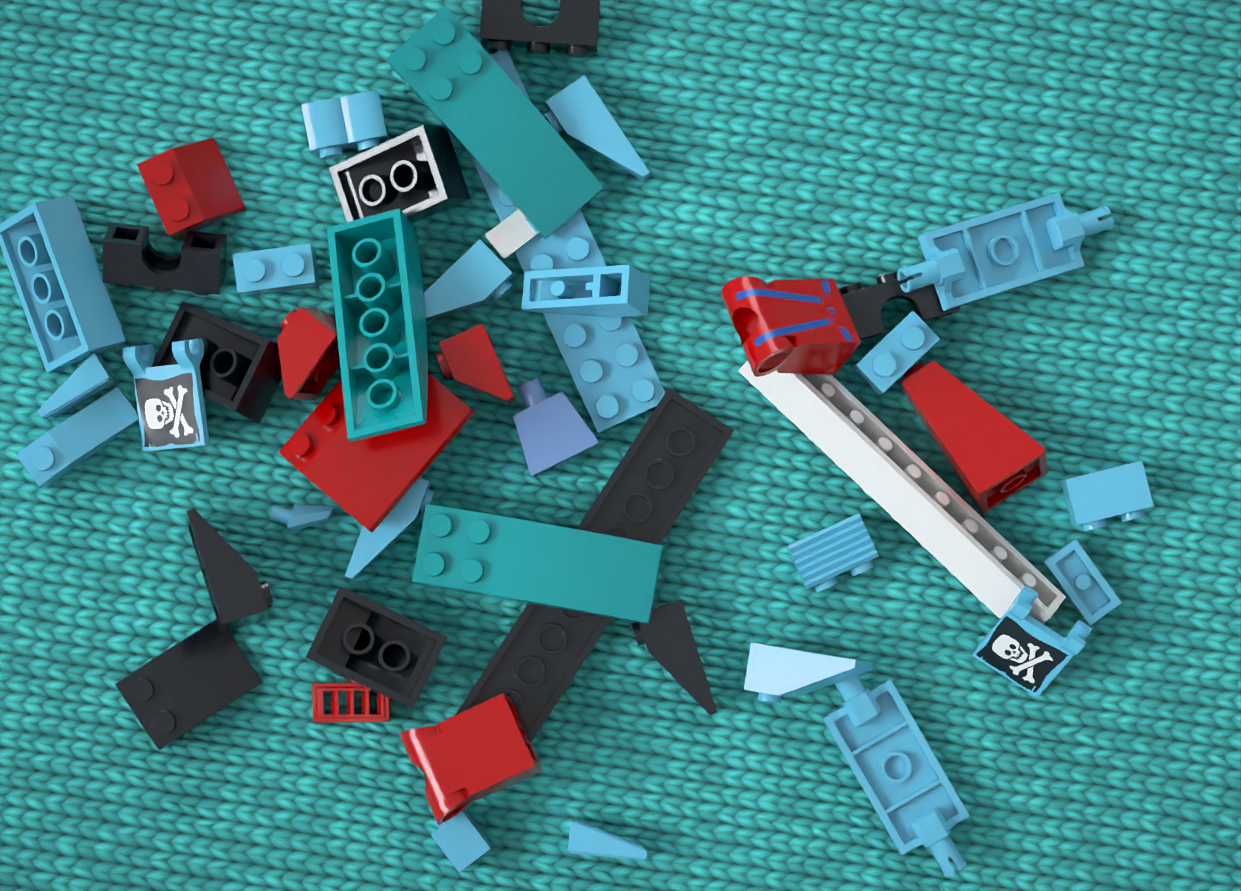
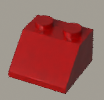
(191, 187)
(307, 352)
(475, 364)

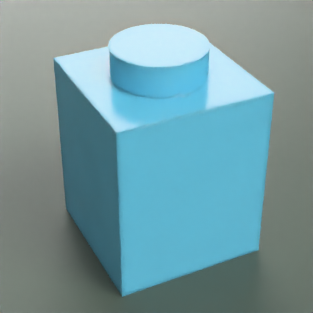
(461, 840)

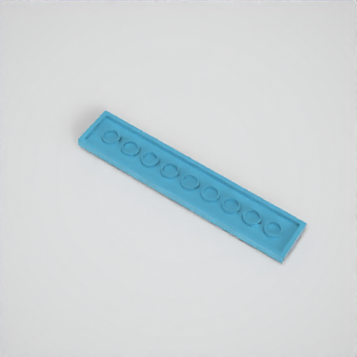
(599, 351)

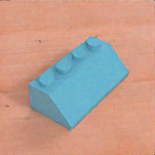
(59, 283)

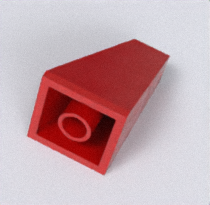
(978, 441)

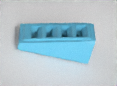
(85, 382)
(595, 841)

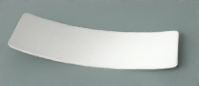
(511, 234)

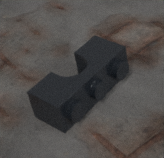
(573, 30)
(133, 261)
(866, 304)

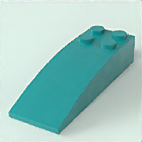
(495, 122)
(379, 323)
(537, 563)

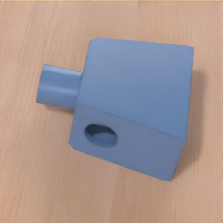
(550, 429)

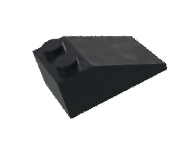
(406, 173)
(237, 365)
(229, 579)
(375, 647)
(188, 684)

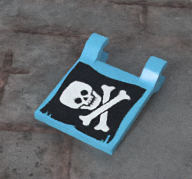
(169, 396)
(1027, 649)

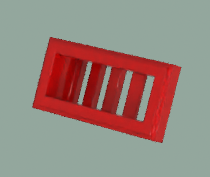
(383, 704)

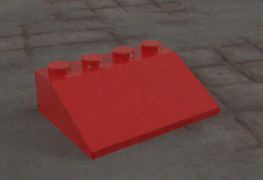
(376, 471)

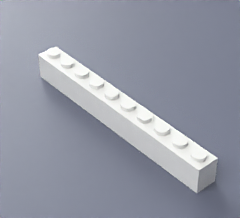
(907, 490)

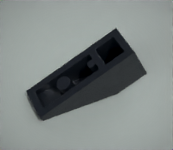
(673, 646)

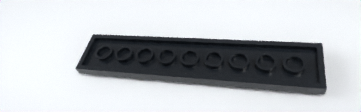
(635, 504)

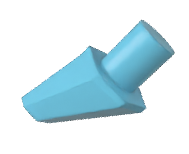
(301, 516)

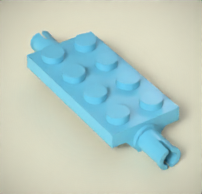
(1003, 250)
(897, 770)

